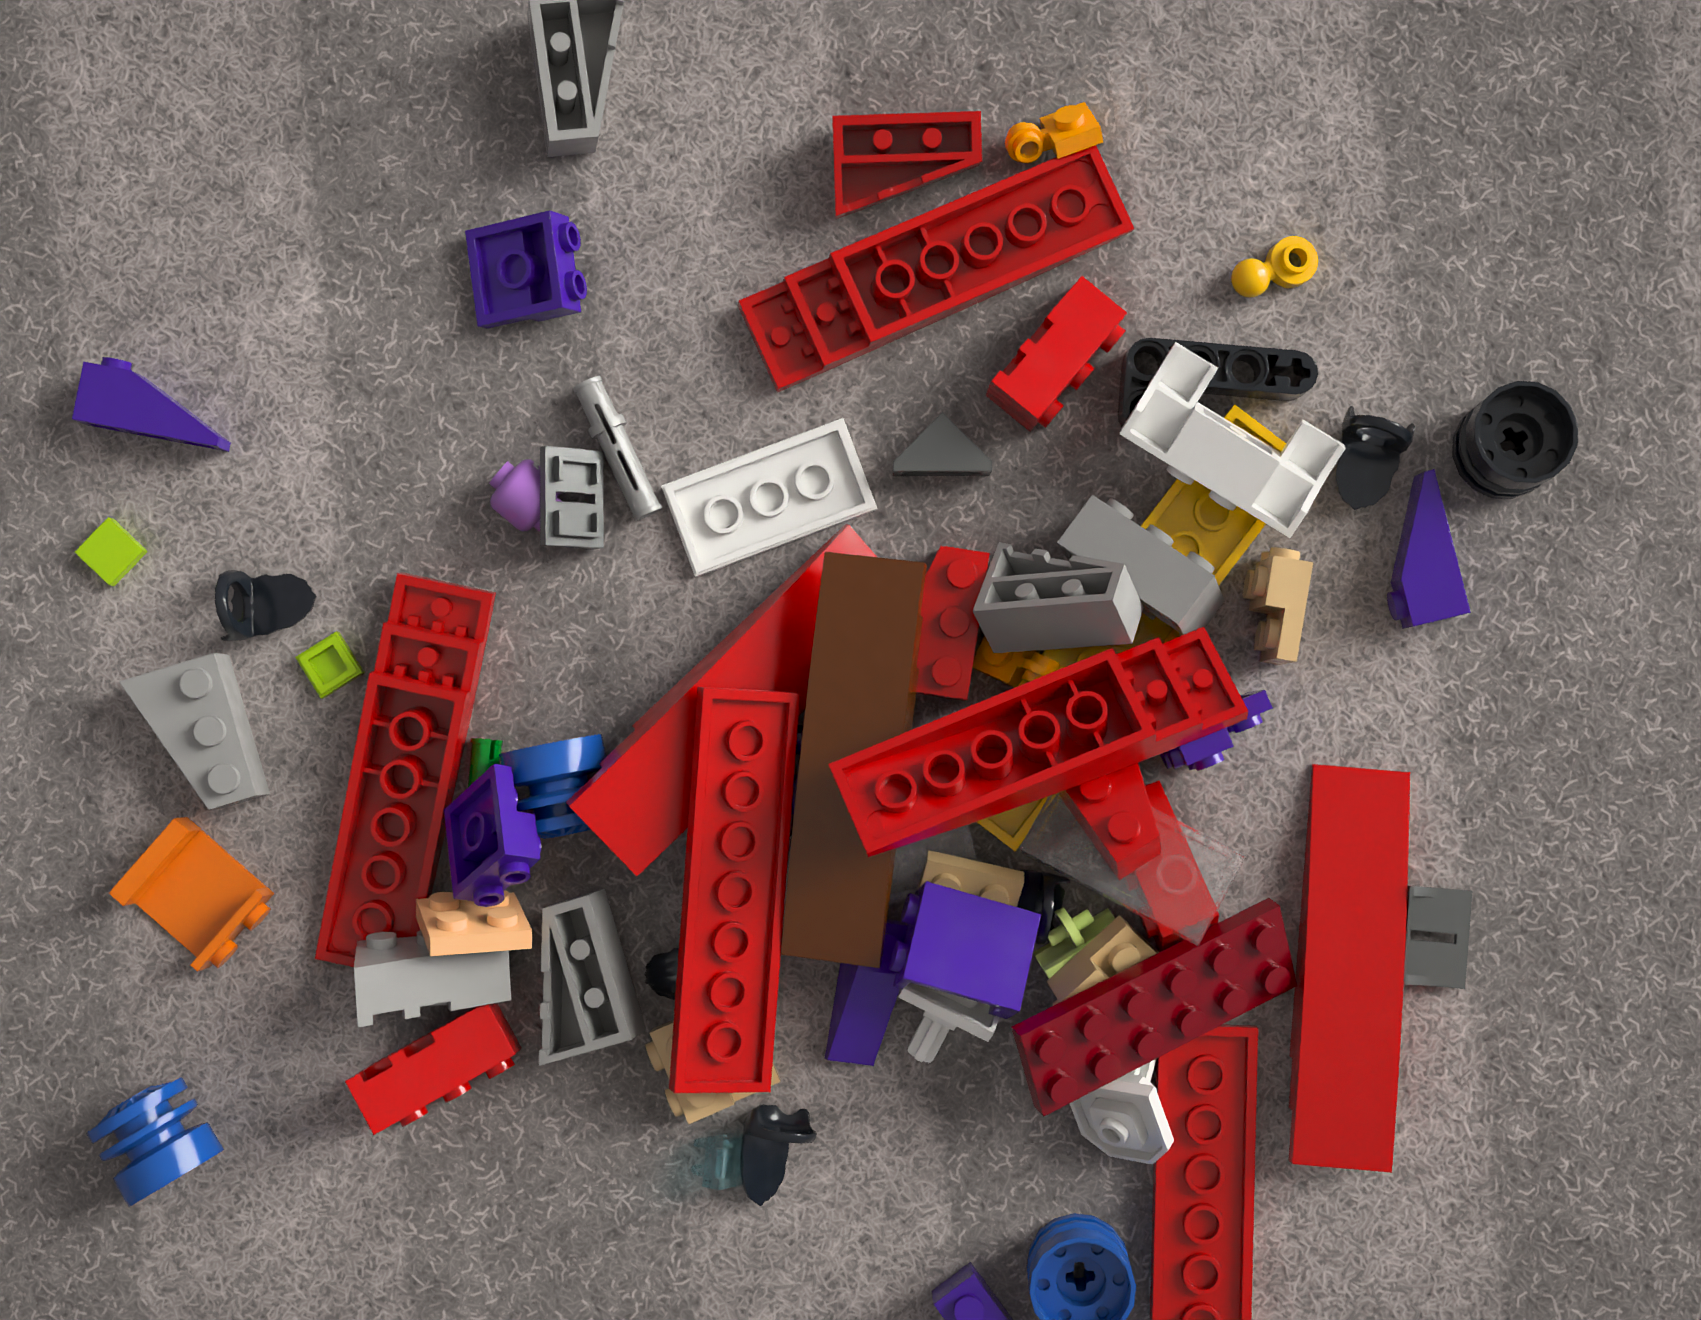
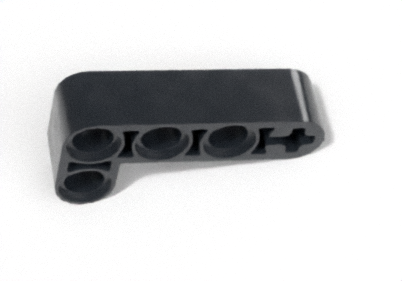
(1223, 382)

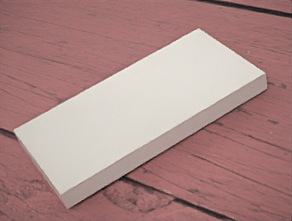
(769, 497)

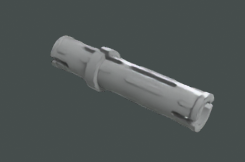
(592, 396)

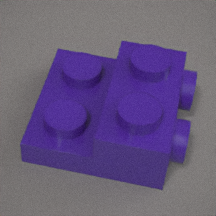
(525, 269)
(1208, 749)
(490, 839)

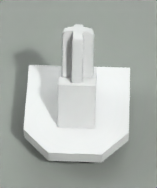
(940, 1015)
(1126, 1118)

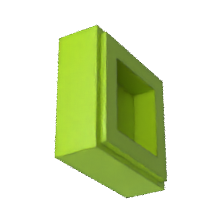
(111, 551)
(329, 665)

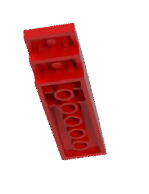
(934, 266)
(1038, 740)
(405, 762)
(644, 784)
(1350, 970)

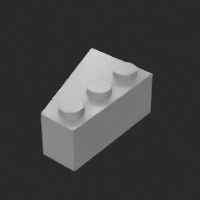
(573, 65)
(1169, 584)
(1055, 603)
(203, 727)
(403, 976)
(586, 980)

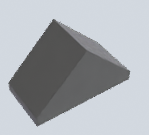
(942, 452)

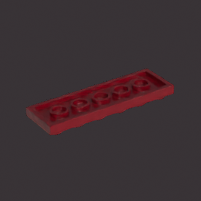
(1154, 1007)

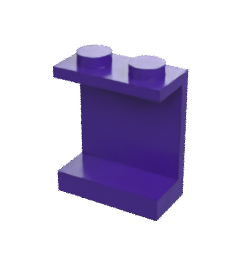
(966, 947)

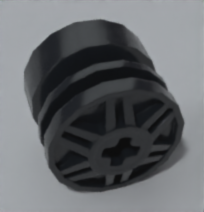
(1536, 422)

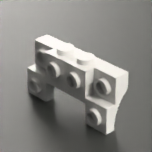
(1223, 456)

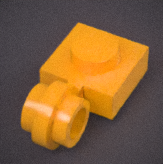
(1064, 132)
(1012, 666)

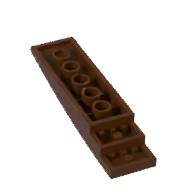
(856, 697)

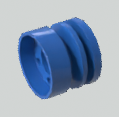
(553, 776)
(154, 1140)
(1108, 1280)

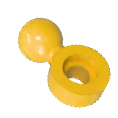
(1253, 276)

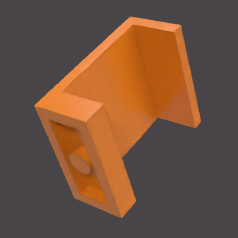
(195, 892)

